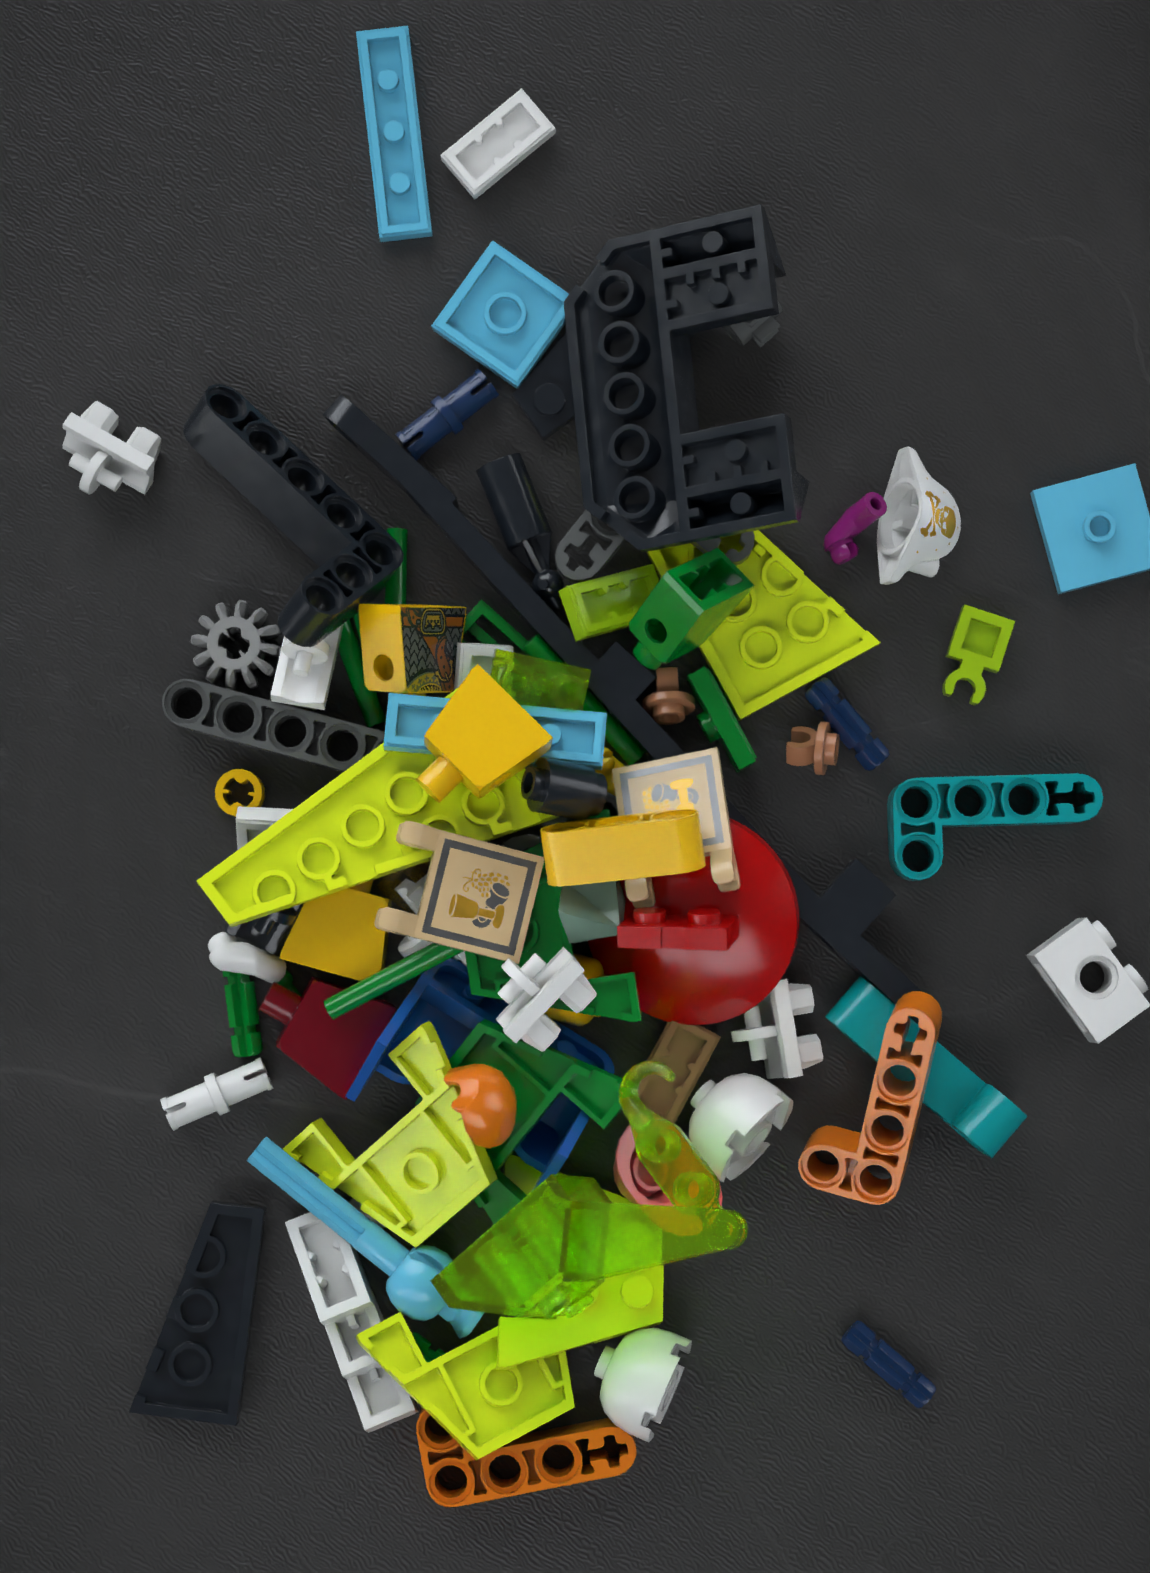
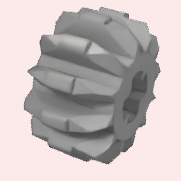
(222, 659)

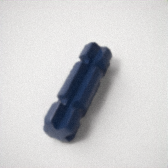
(847, 723)
(888, 1364)

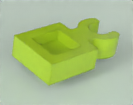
(978, 645)

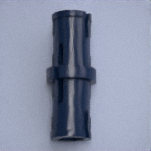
(447, 414)

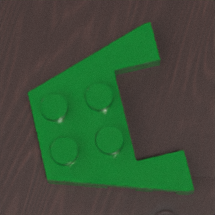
(616, 994)
(537, 1083)

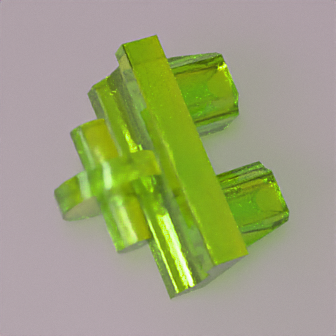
(540, 681)

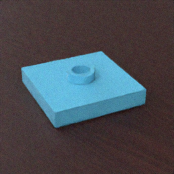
(503, 315)
(1094, 528)

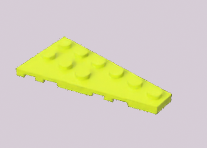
(350, 834)

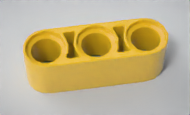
(623, 847)

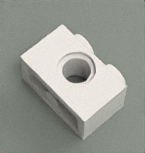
(1060, 964)

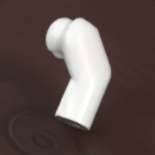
(244, 958)

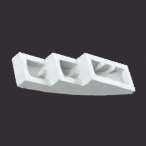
(346, 1309)

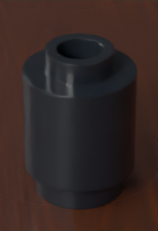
(564, 789)

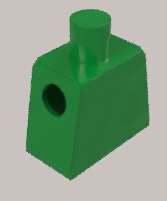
(673, 616)

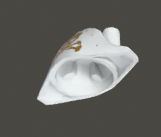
(919, 521)

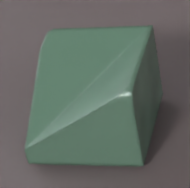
(591, 910)

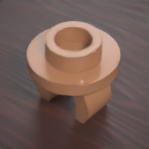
(668, 703)
(814, 747)

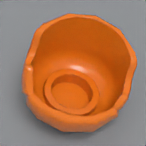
(484, 1102)

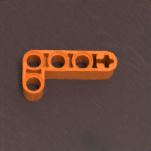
(887, 1097)
(528, 1451)

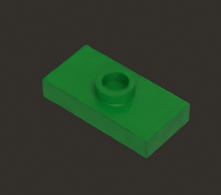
(719, 721)

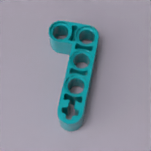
(993, 810)
(952, 1089)

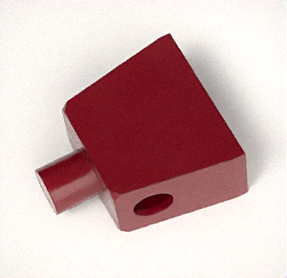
(324, 1046)

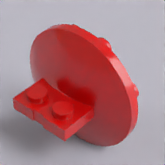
(706, 950)

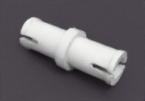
(216, 1094)

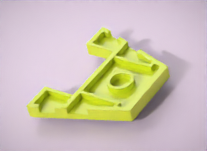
(418, 1168)
(618, 1306)
(467, 1392)

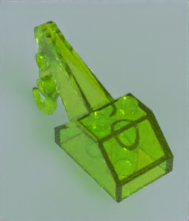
(572, 1237)

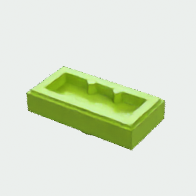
(607, 601)

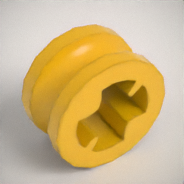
(243, 777)

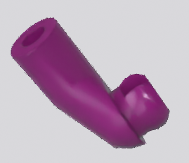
(853, 521)

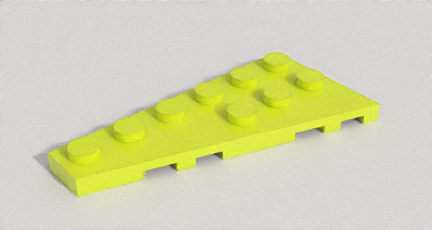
(778, 633)

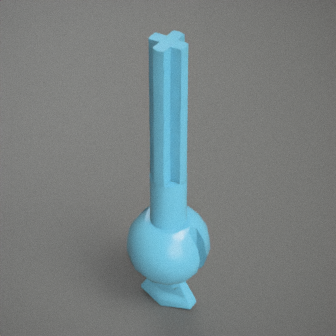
(408, 1271)

